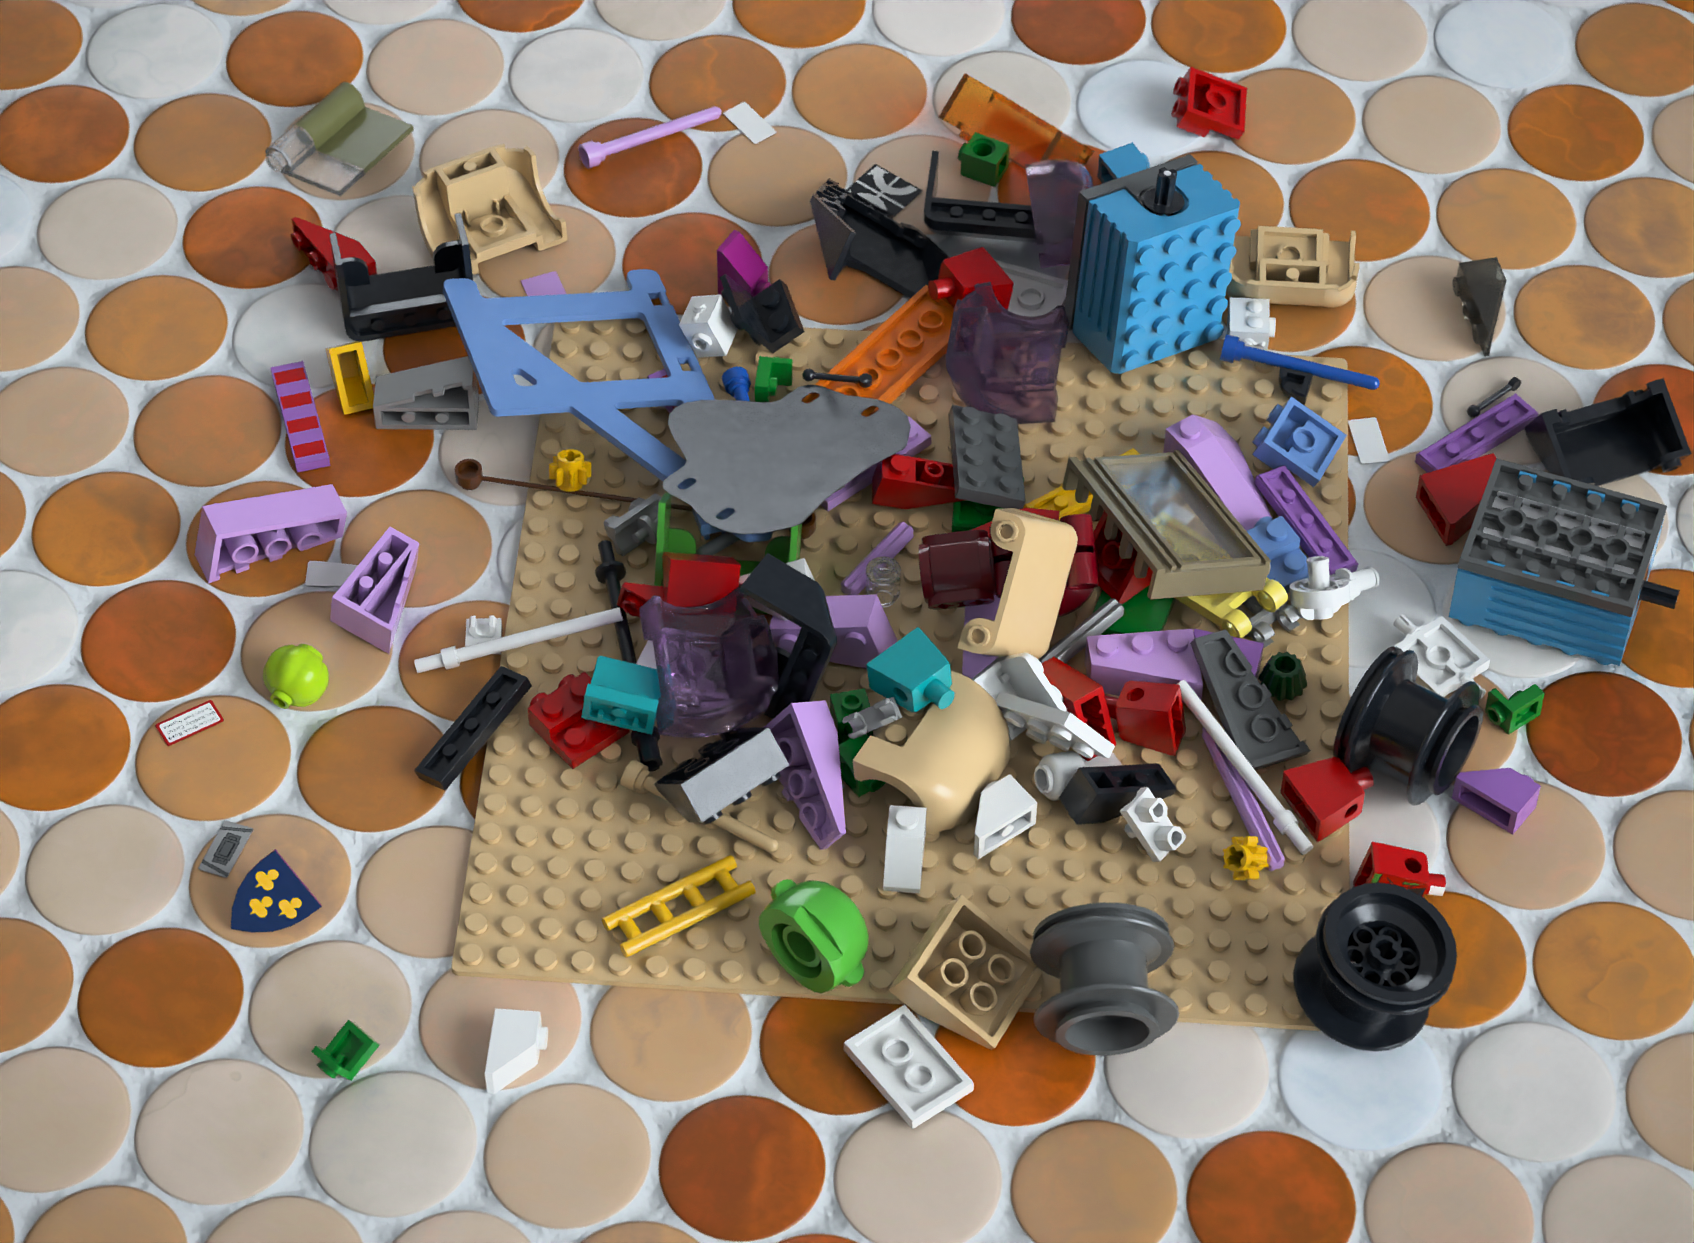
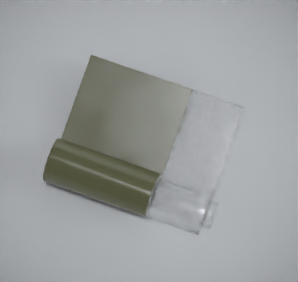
(336, 141)

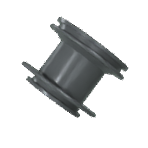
(1103, 969)

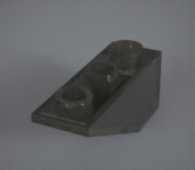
(1482, 291)

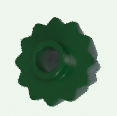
(1284, 676)

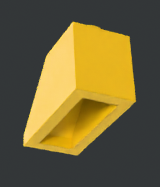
(351, 377)

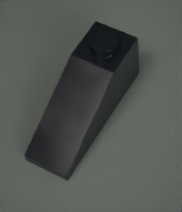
(1102, 791)

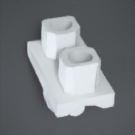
(1149, 823)

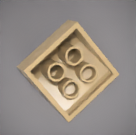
(967, 974)

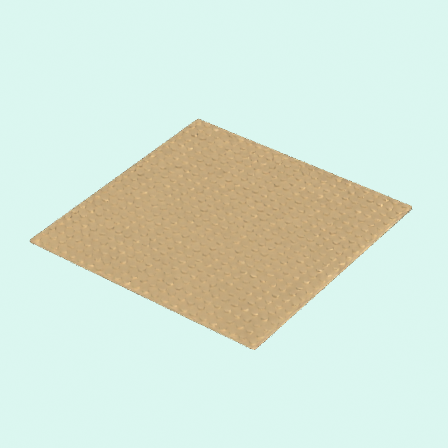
(575, 845)

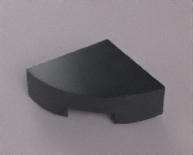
(1295, 384)

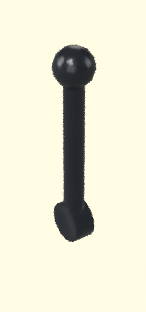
(864, 380)
(1474, 410)

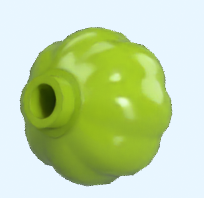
(295, 676)

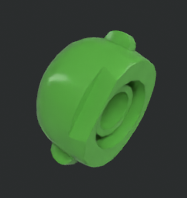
(815, 934)

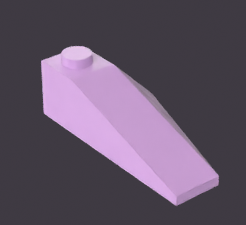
(1220, 465)
(814, 771)

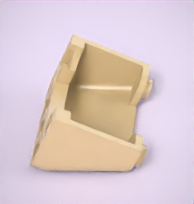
(1032, 588)

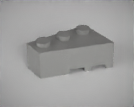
(428, 397)

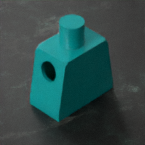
(912, 673)

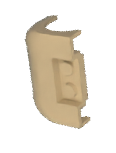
(498, 203)
(1294, 267)
(941, 754)

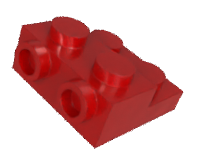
(1209, 104)
(560, 724)

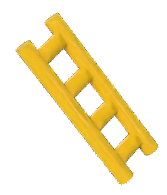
(669, 924)

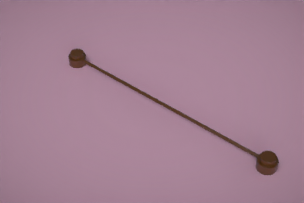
(470, 475)

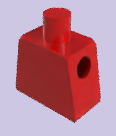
(964, 271)
(1149, 715)
(1325, 794)

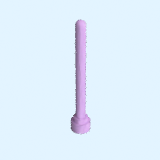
(593, 153)

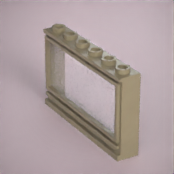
(1171, 523)

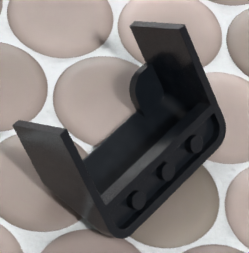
(975, 217)
(402, 299)
(806, 605)

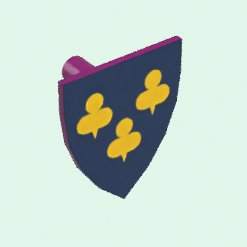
(271, 897)

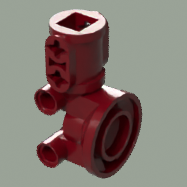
(971, 568)

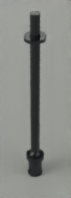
(611, 574)

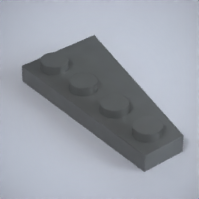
(1245, 704)

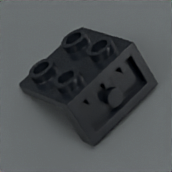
(767, 316)

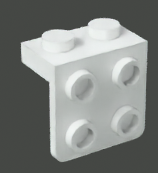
(1021, 677)

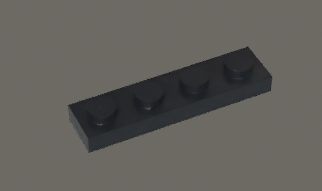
(473, 728)

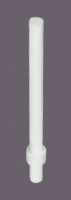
(451, 657)
(1283, 819)

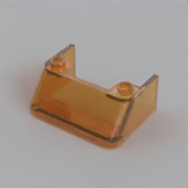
(987, 112)

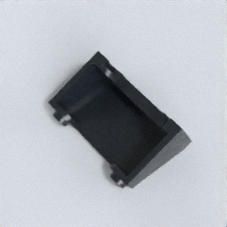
(1611, 437)

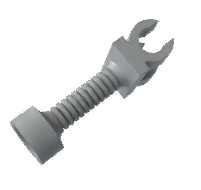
(1261, 630)
(873, 717)

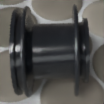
(1409, 725)
(1400, 970)

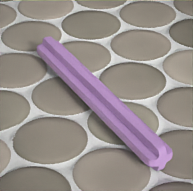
(1246, 804)

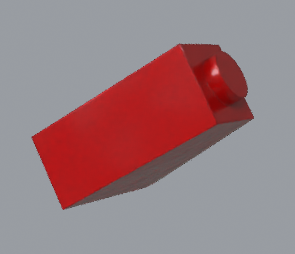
(1453, 495)
(1081, 697)

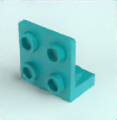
(622, 695)

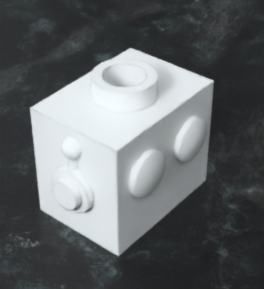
(1251, 321)
(708, 326)

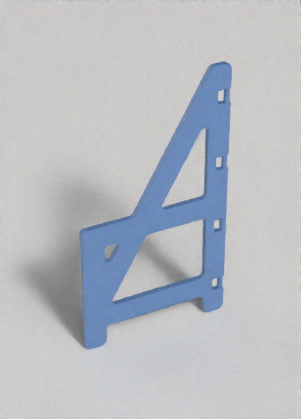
(500, 354)

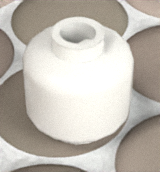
(1056, 772)

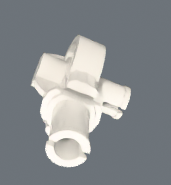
(1324, 593)

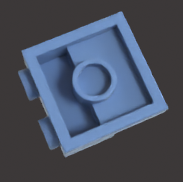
(1298, 441)
(1282, 548)

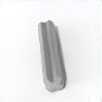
(1092, 626)

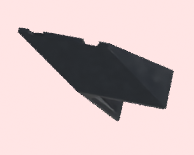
(868, 239)

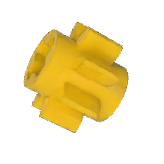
(570, 470)
(1245, 858)

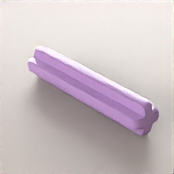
(888, 547)

